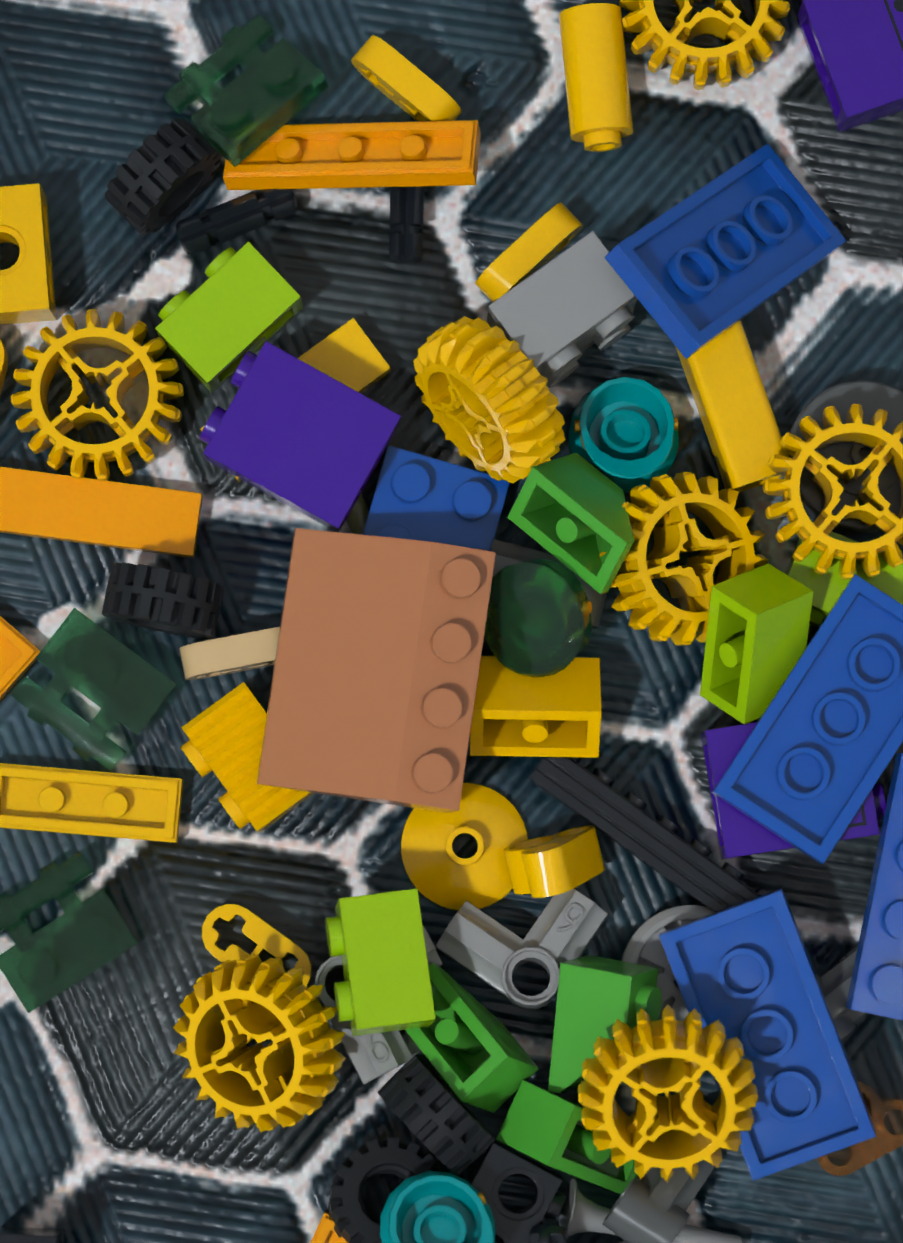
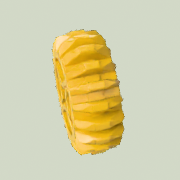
(720, 22)
(120, 377)
(489, 399)
(826, 473)
(675, 533)
(258, 1082)
(668, 1128)

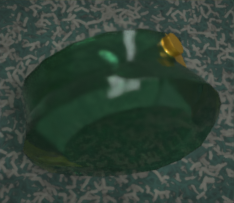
(537, 617)

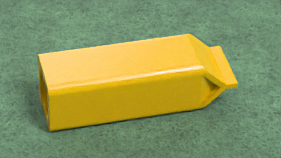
(734, 409)

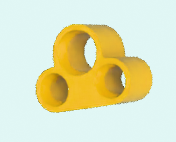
(554, 862)

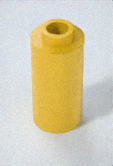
(596, 75)

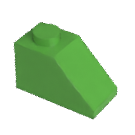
(575, 517)
(589, 1001)
(471, 1046)
(553, 1133)

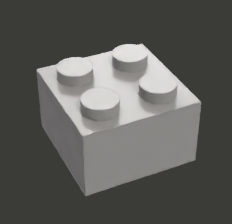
(566, 309)

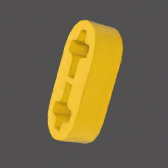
(404, 82)
(530, 252)
(259, 932)

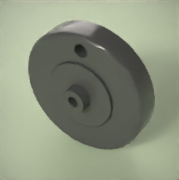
(871, 396)

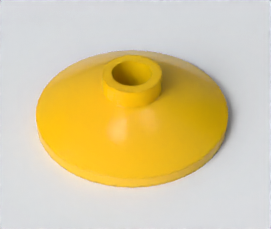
(444, 875)

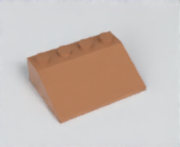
(376, 669)

